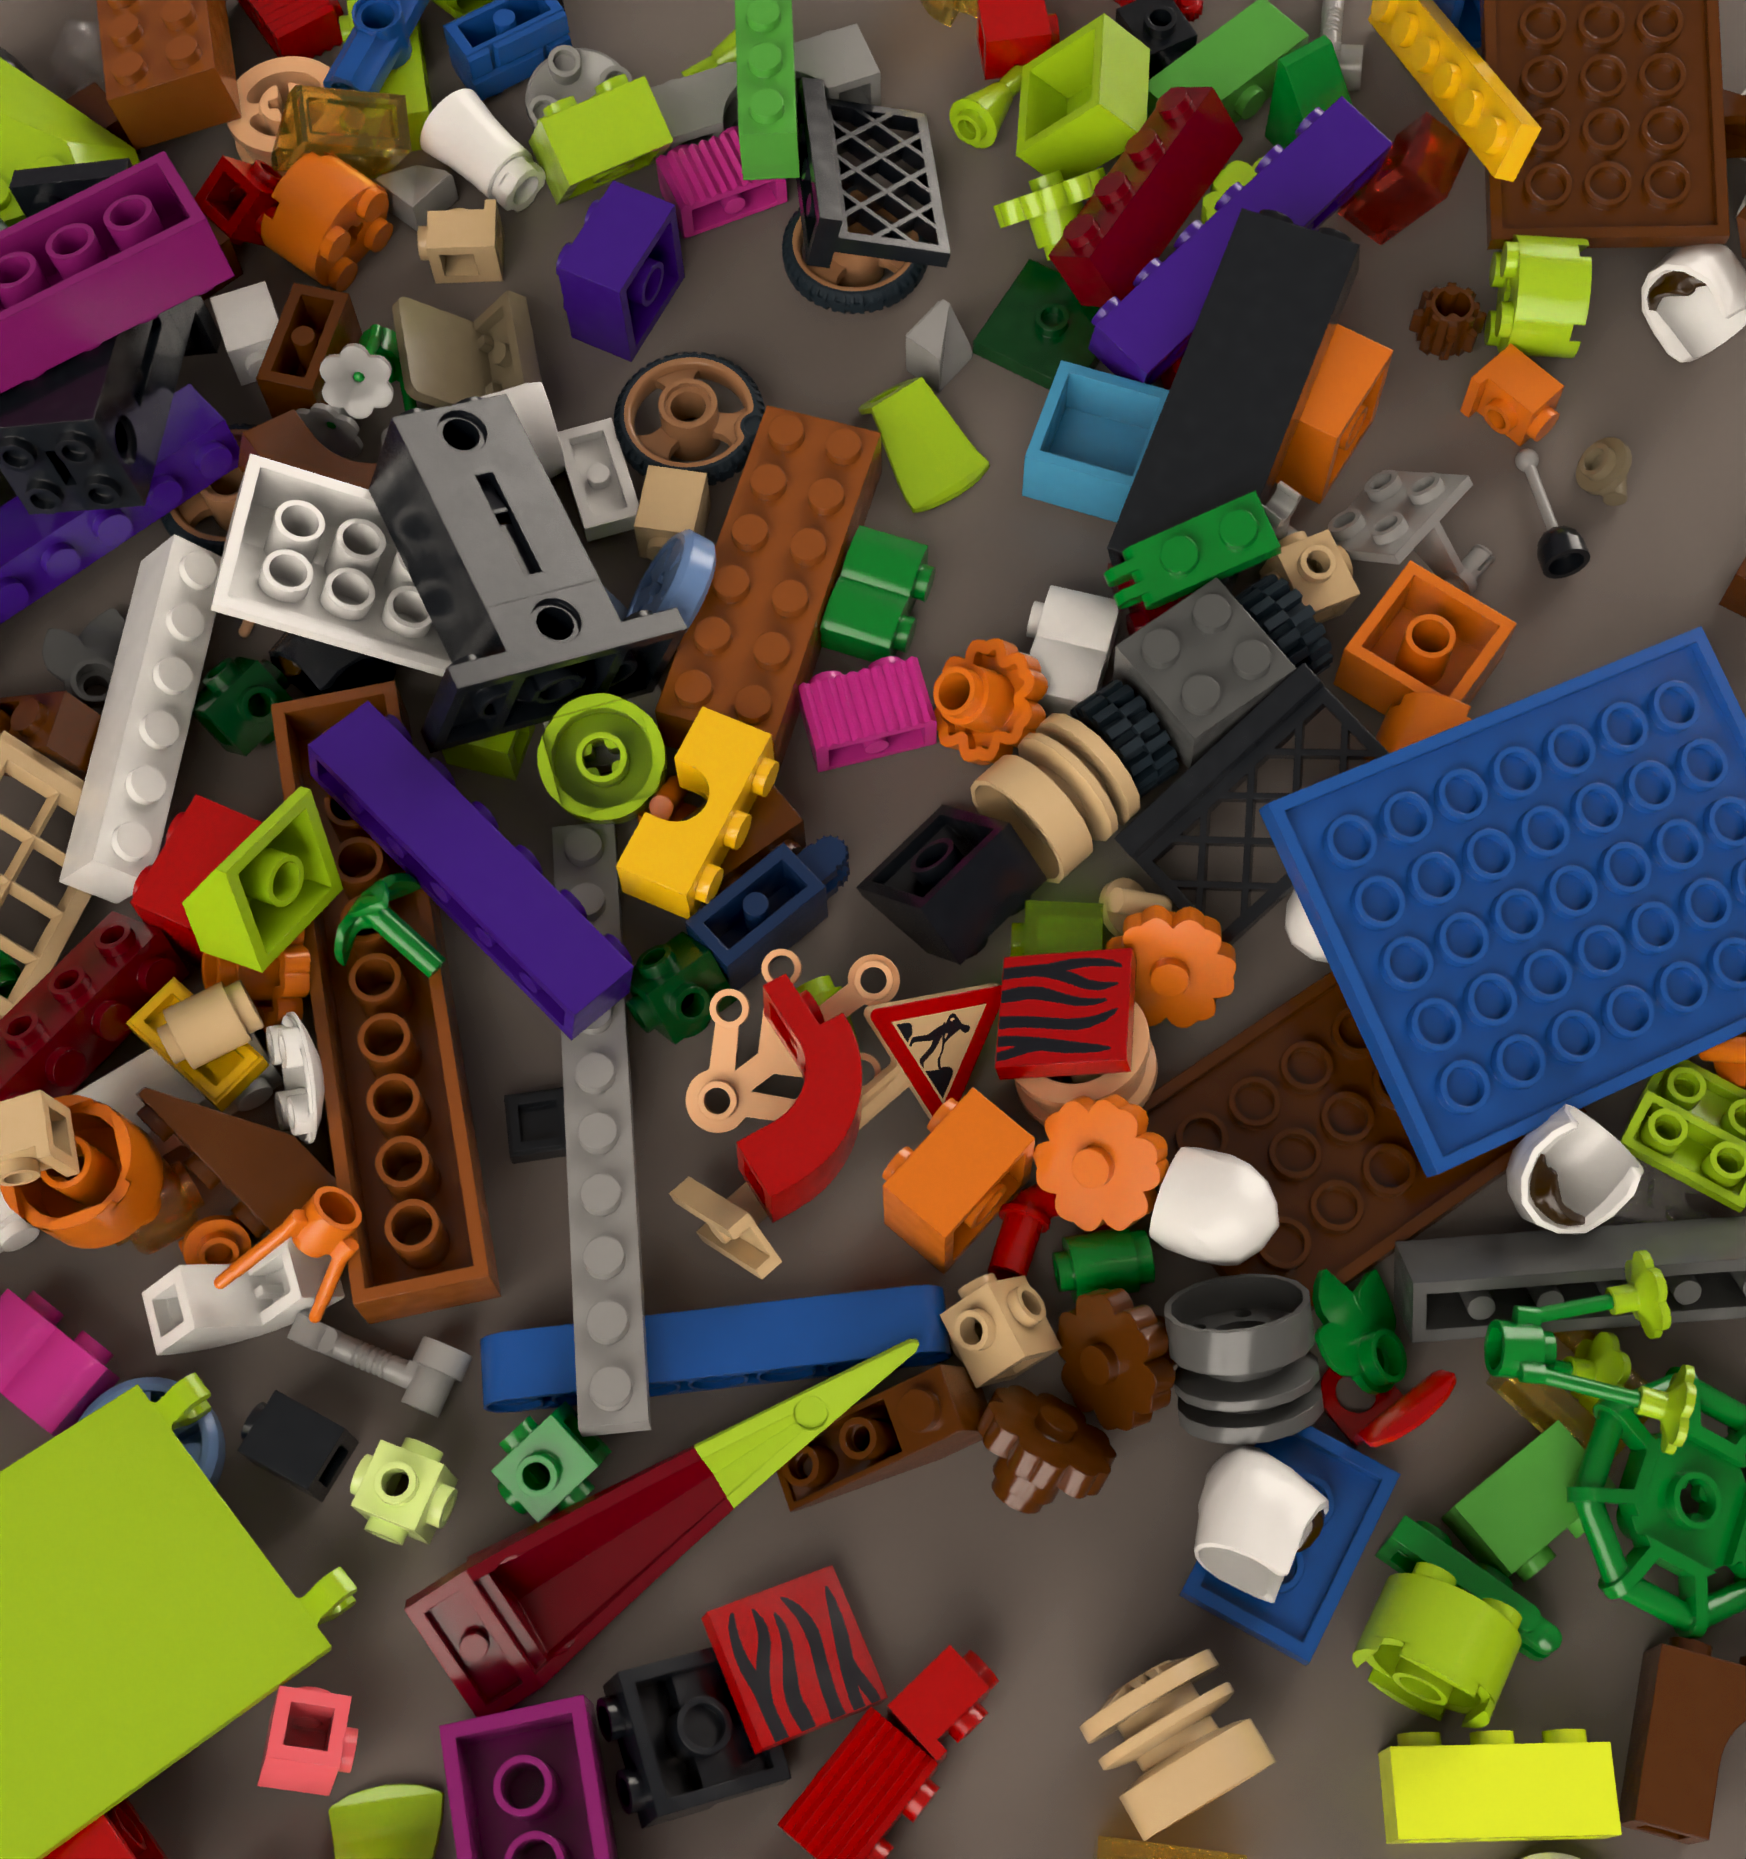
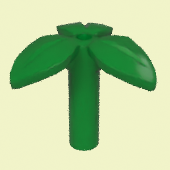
(373, 911)

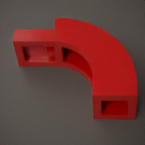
(811, 1142)

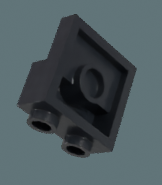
(681, 1739)

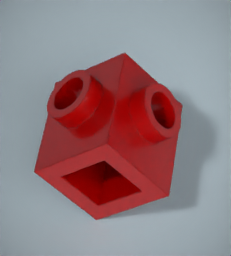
(238, 197)

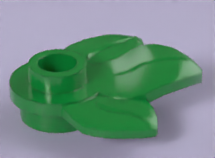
(1359, 1331)

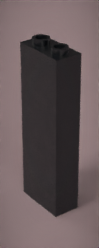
(1242, 375)

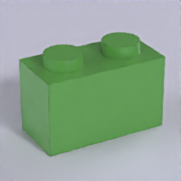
(1523, 1506)

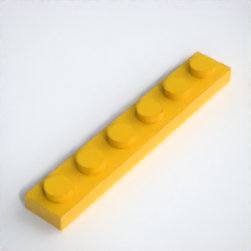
(1458, 83)

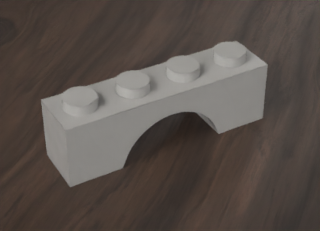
(708, 100)

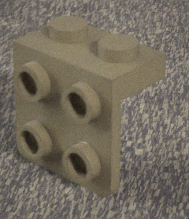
(459, 358)

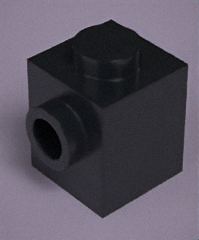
(1160, 28)

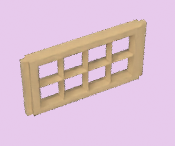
(60, 789)

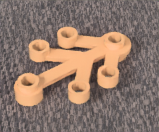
(772, 1054)

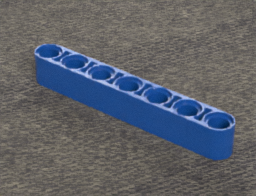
(727, 1346)

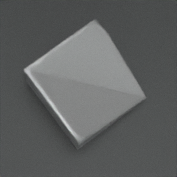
(416, 191)
(937, 347)

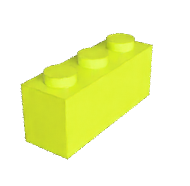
(1498, 1788)

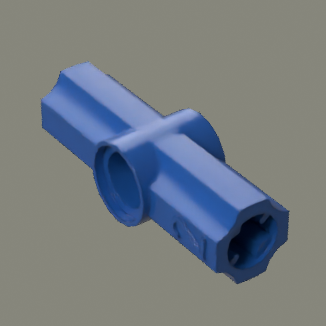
(375, 44)

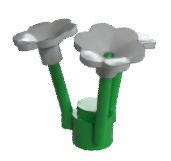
(353, 387)

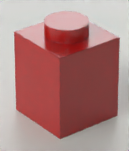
(1013, 33)

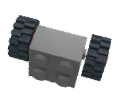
(1200, 674)

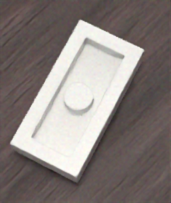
(599, 479)

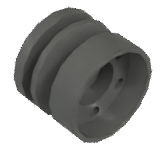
(1244, 1358)

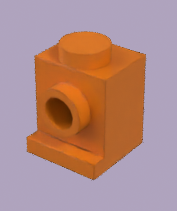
(1514, 396)

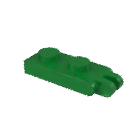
(1195, 554)
(1424, 1542)

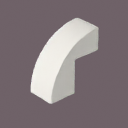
(194, 1315)

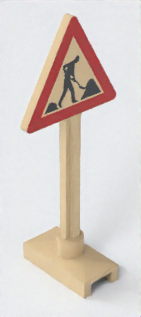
(931, 1051)

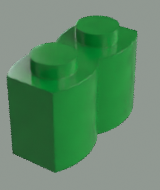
(876, 595)

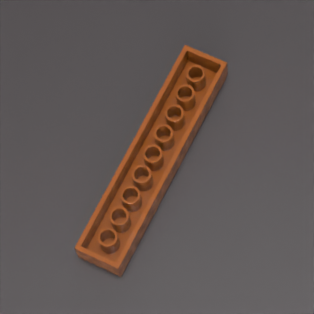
(390, 1064)

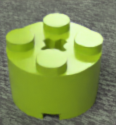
(1539, 295)
(571, 743)
(1439, 1645)

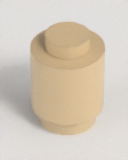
(209, 1024)

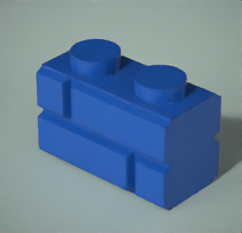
(504, 42)

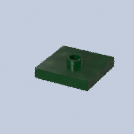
(1038, 327)

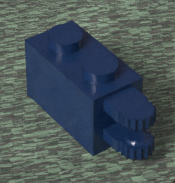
(770, 907)

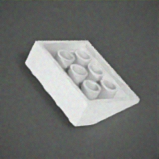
(322, 567)

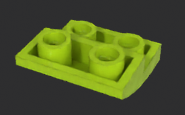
(1693, 1131)

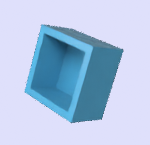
(1090, 440)

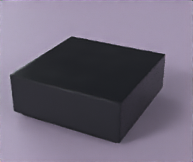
(536, 1125)

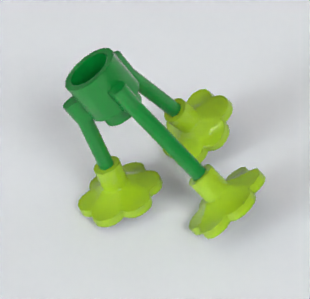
(1599, 1368)

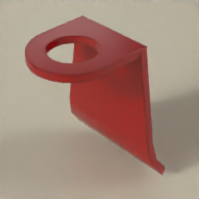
(1391, 1413)

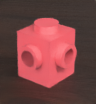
(307, 1741)

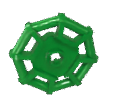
(1652, 1511)

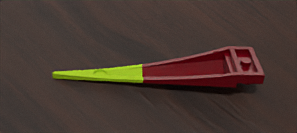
(548, 1590)

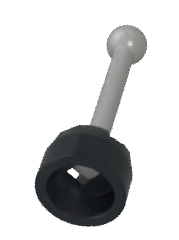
(1560, 548)

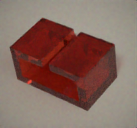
(1410, 181)

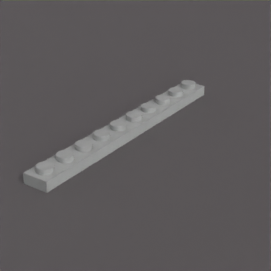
(602, 1169)

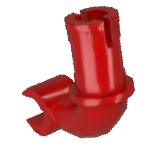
(1020, 1231)

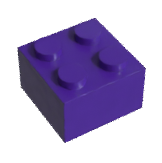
(621, 270)

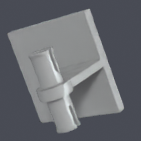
(1403, 515)

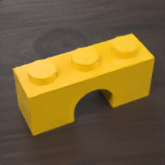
(681, 860)

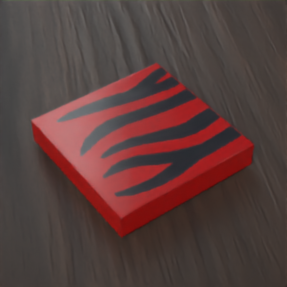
(1066, 1014)
(793, 1658)

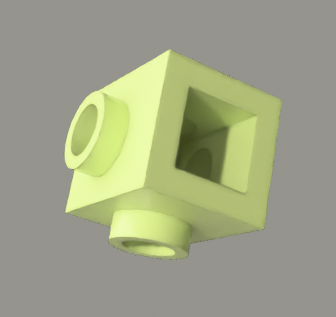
(420, 1508)

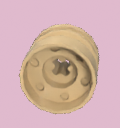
(1059, 793)
(1176, 1742)

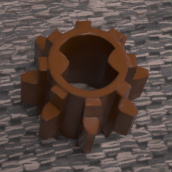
(1447, 321)

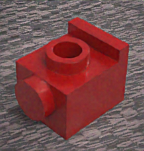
(944, 1701)

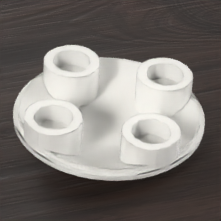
(303, 1078)

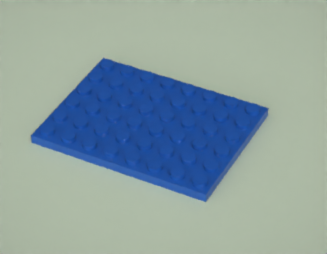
(1536, 896)

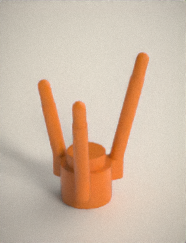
(317, 1230)

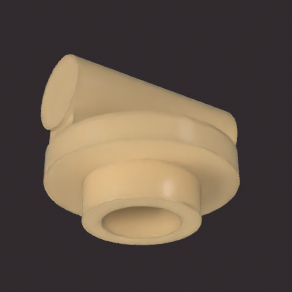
(1125, 898)

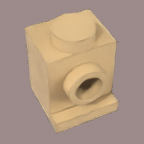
(463, 244)
(35, 1138)

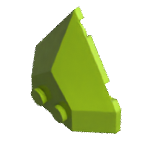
(45, 132)

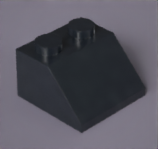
(954, 882)

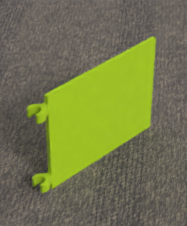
(130, 1616)

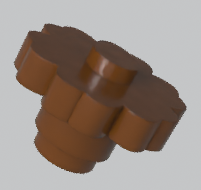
(1115, 1358)
(1042, 1449)

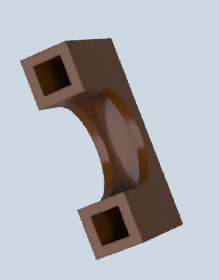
(1677, 1739)

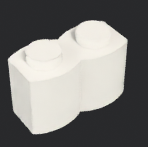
(1072, 644)

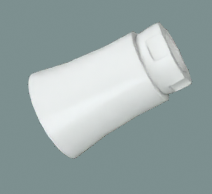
(481, 150)

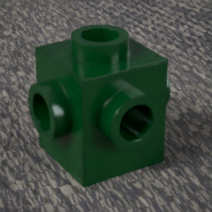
(239, 701)
(675, 988)

